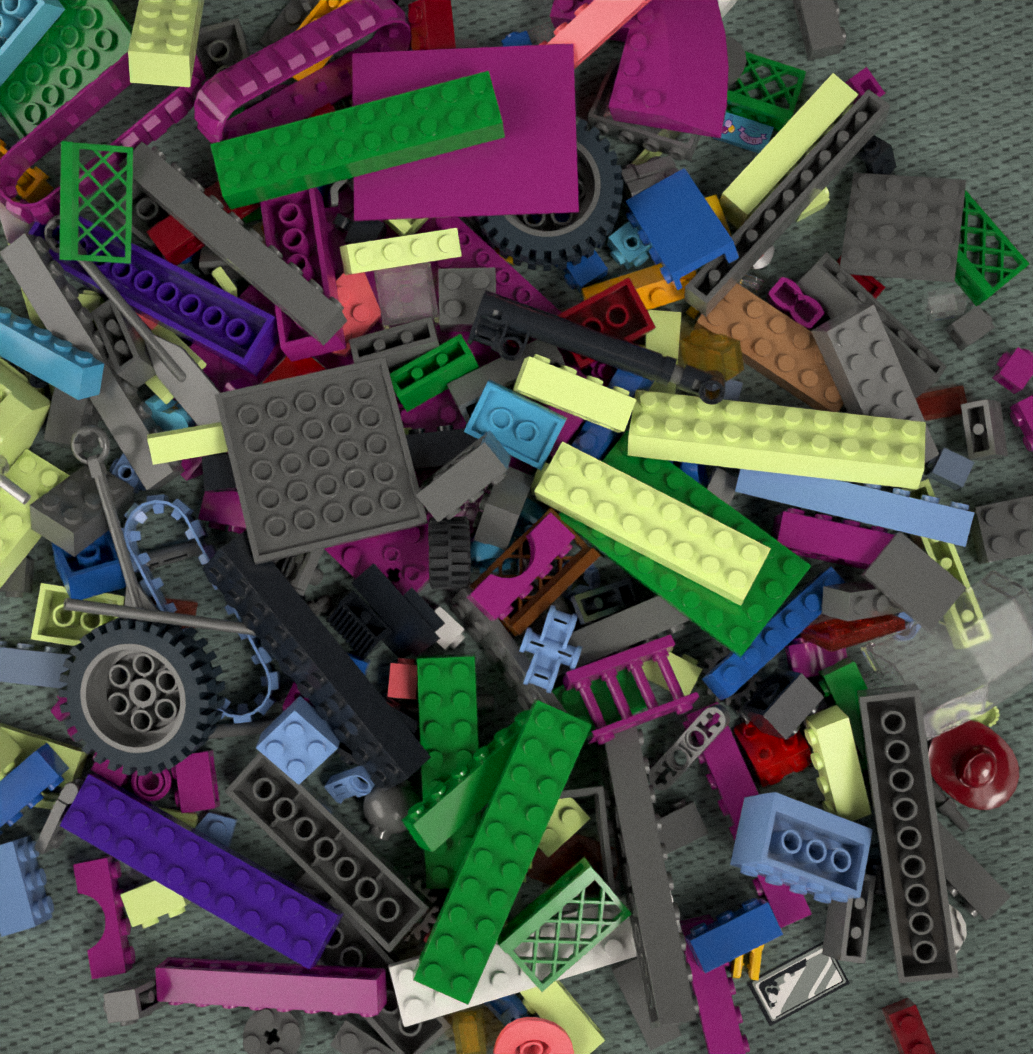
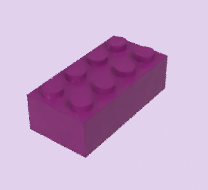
(829, 540)

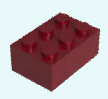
(614, 312)

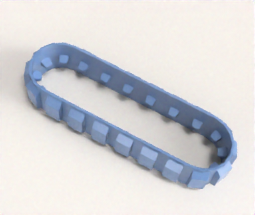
(152, 589)

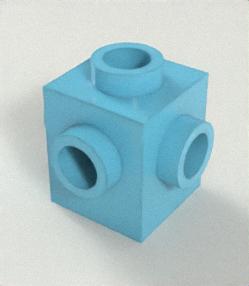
(627, 247)

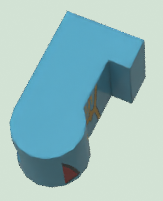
(169, 416)

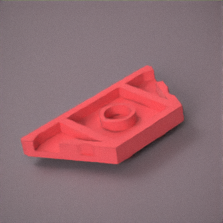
(359, 307)

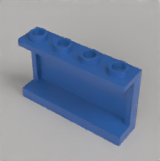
(679, 227)

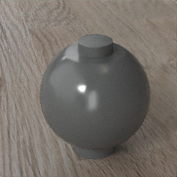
(388, 808)

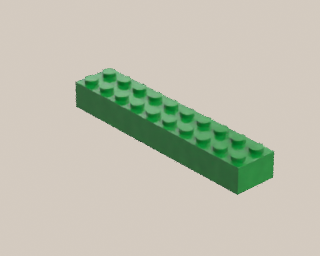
(358, 140)
(501, 852)

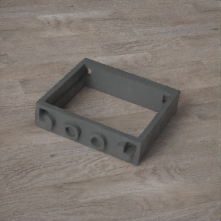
(608, 855)

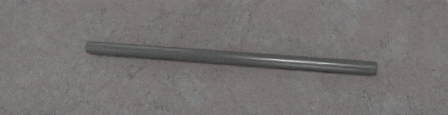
(156, 616)

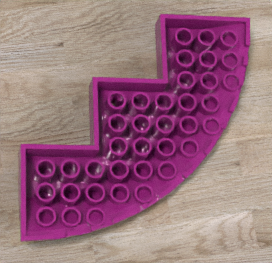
(670, 65)

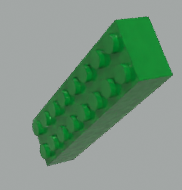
(450, 737)

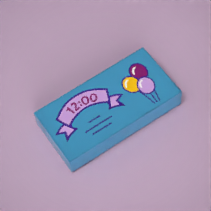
(745, 133)

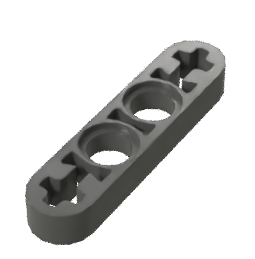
(690, 749)

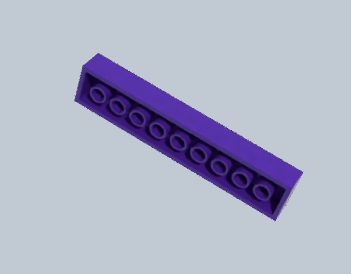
(177, 300)
(202, 870)

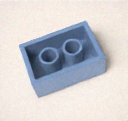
(22, 888)

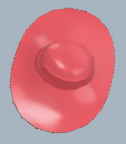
(533, 1036)

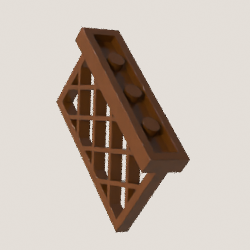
(552, 589)

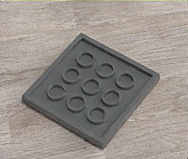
(903, 227)

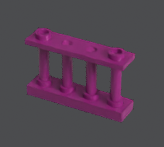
(633, 662)

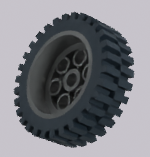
(567, 241)
(120, 730)

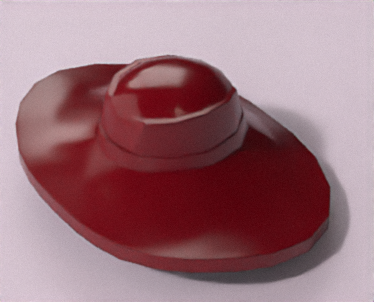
(974, 766)

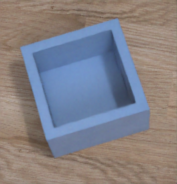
(298, 740)

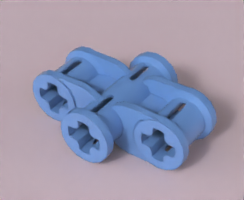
(547, 659)

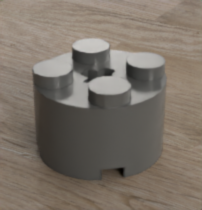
(259, 1027)

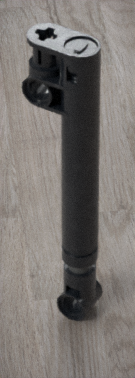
(507, 319)

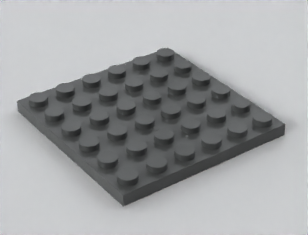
(320, 460)

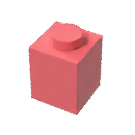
(403, 679)

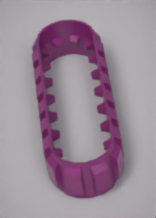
(291, 56)
(74, 114)

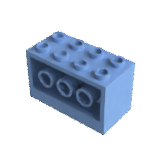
(801, 847)

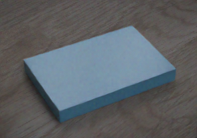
(517, 423)

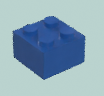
(92, 570)

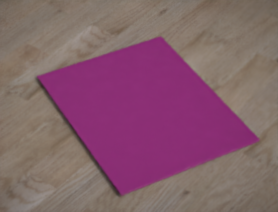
(514, 175)

